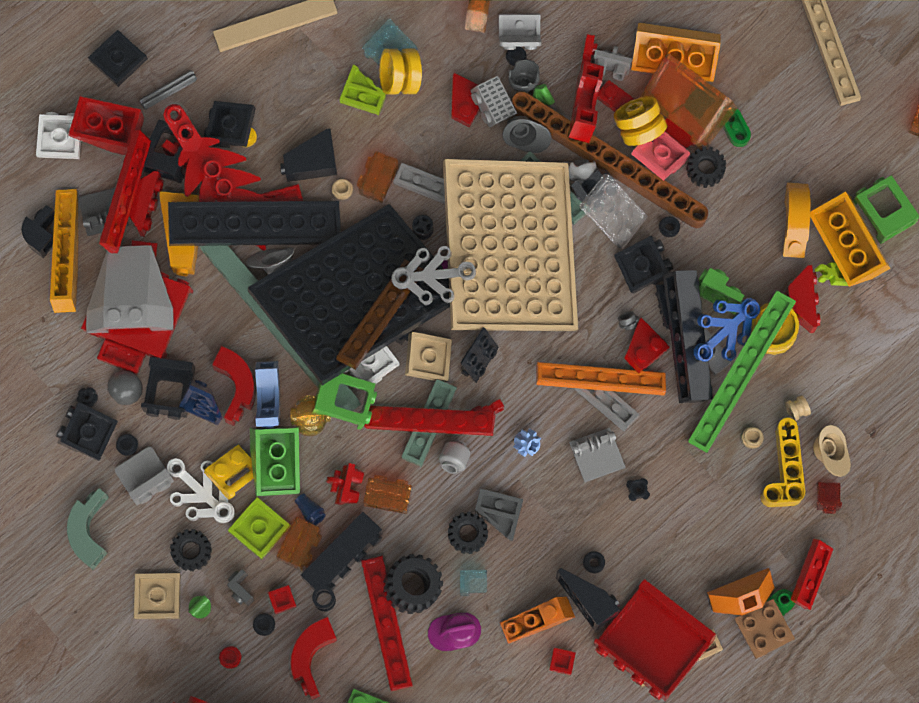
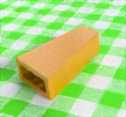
(181, 257)

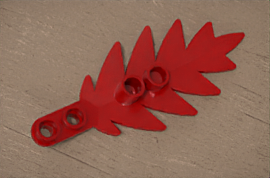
(208, 165)

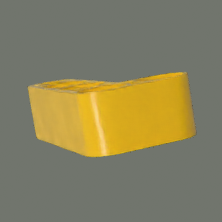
(786, 461)

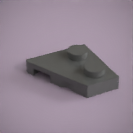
(499, 511)

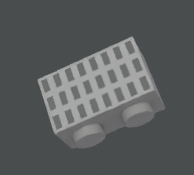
(493, 102)

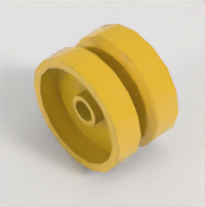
(400, 71)
(640, 121)
(786, 334)

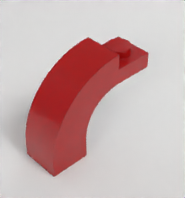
(236, 369)
(308, 643)

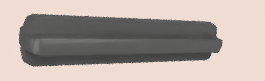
(168, 89)

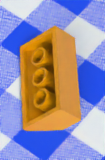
(692, 48)
(849, 240)

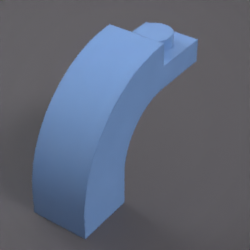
(268, 394)

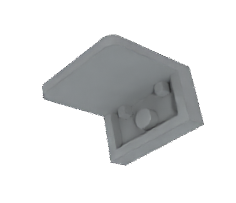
(519, 30)
(144, 476)

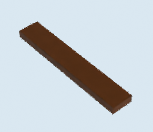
(374, 322)

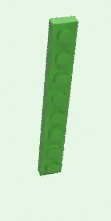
(742, 371)

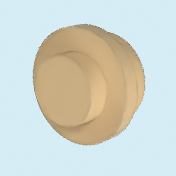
(342, 189)
(752, 437)

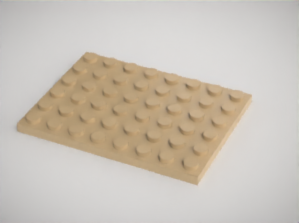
(519, 237)

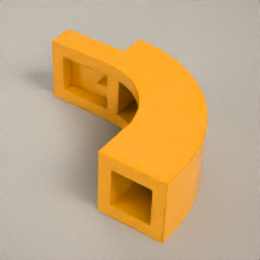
(797, 219)

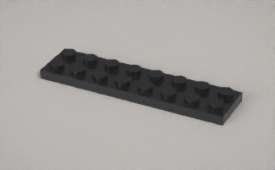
(252, 223)

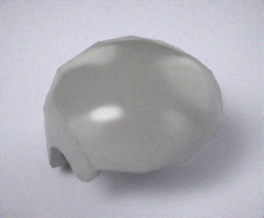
(581, 169)

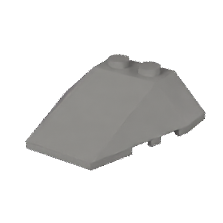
(129, 293)

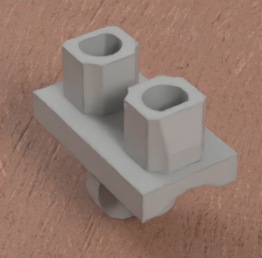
(613, 62)

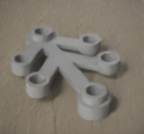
(430, 273)

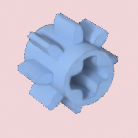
(527, 442)

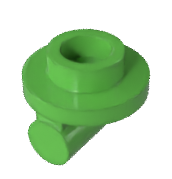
(543, 95)
(200, 607)

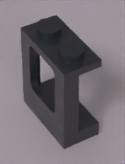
(164, 164)
(170, 371)

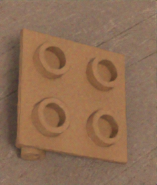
(764, 629)

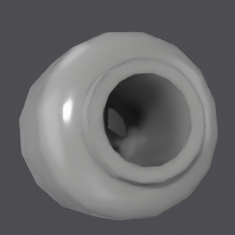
(454, 456)

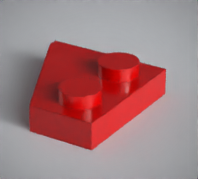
(463, 107)
(644, 347)

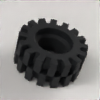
(709, 155)
(467, 519)
(187, 537)

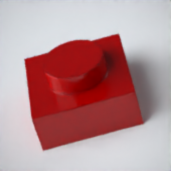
(282, 599)
(562, 661)

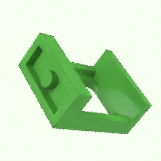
(895, 222)
(327, 394)

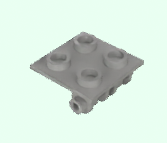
(597, 454)

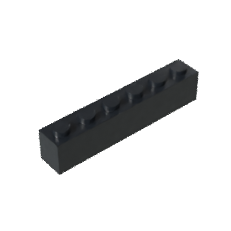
(683, 311)

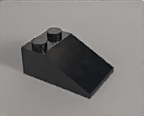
(591, 600)

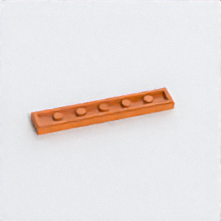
(600, 378)

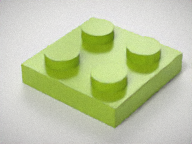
(259, 528)

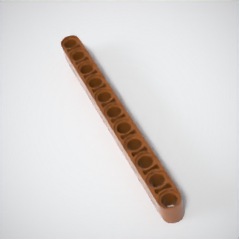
(614, 168)

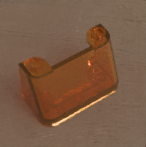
(689, 100)

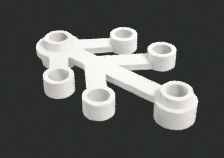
(203, 494)

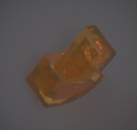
(477, 15)

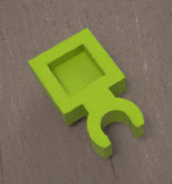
(832, 273)

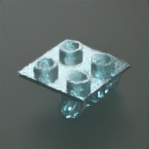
(387, 37)

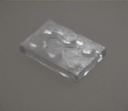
(613, 211)

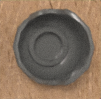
(524, 76)
(125, 387)

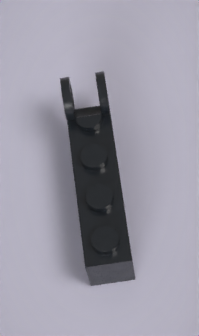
(339, 557)

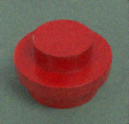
(230, 657)

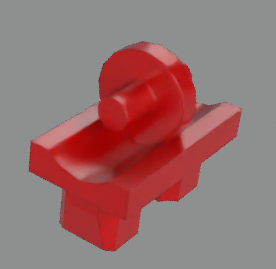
(343, 483)

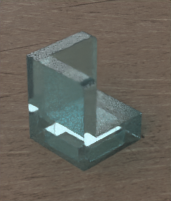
(473, 582)

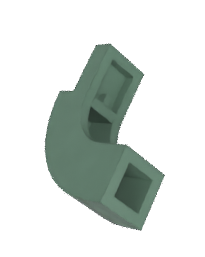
(79, 529)

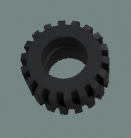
(425, 571)

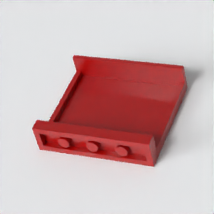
(144, 339)
(654, 641)

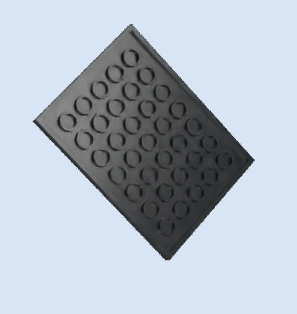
(334, 285)

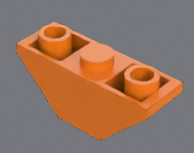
(742, 595)

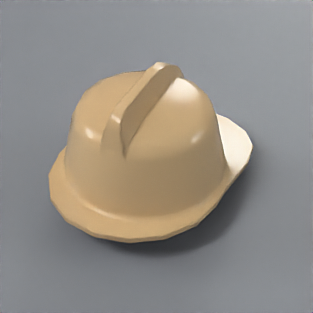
(832, 450)

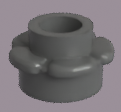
(628, 320)

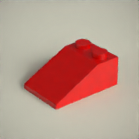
(105, 124)

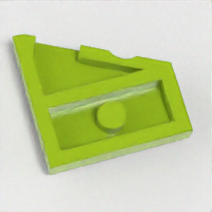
(362, 93)

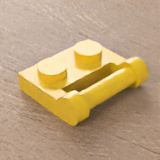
(228, 467)

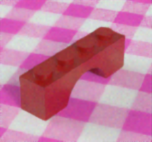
(586, 93)

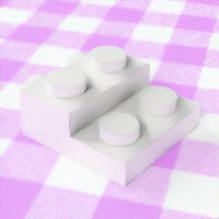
(54, 138)
(375, 366)

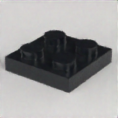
(117, 58)

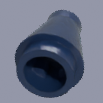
(310, 510)

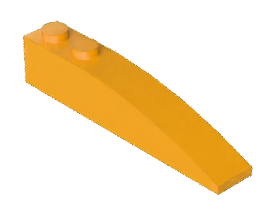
(65, 252)

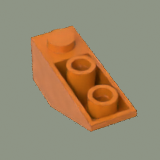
(537, 619)

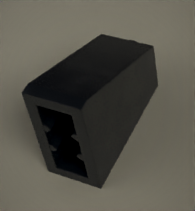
(310, 159)

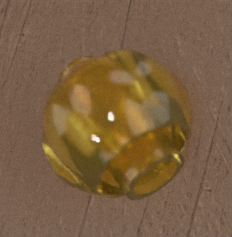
(305, 419)

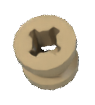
(797, 408)

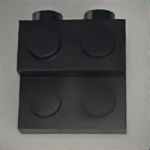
(230, 123)
(643, 263)
(86, 431)

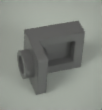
(240, 594)

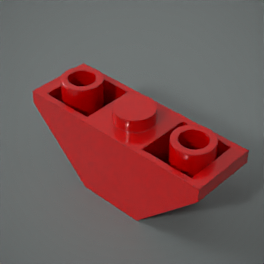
(145, 202)
(806, 299)

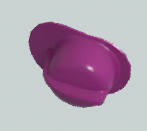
(454, 631)

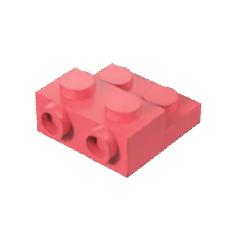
(662, 155)

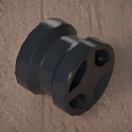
(423, 222)

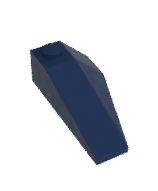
(201, 402)

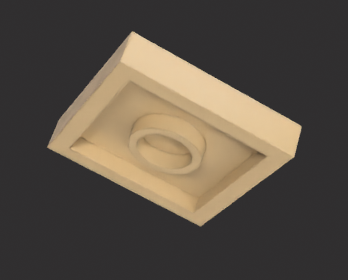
(428, 357)
(157, 596)

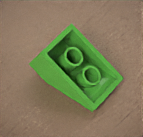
(275, 460)

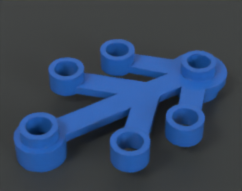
(728, 329)

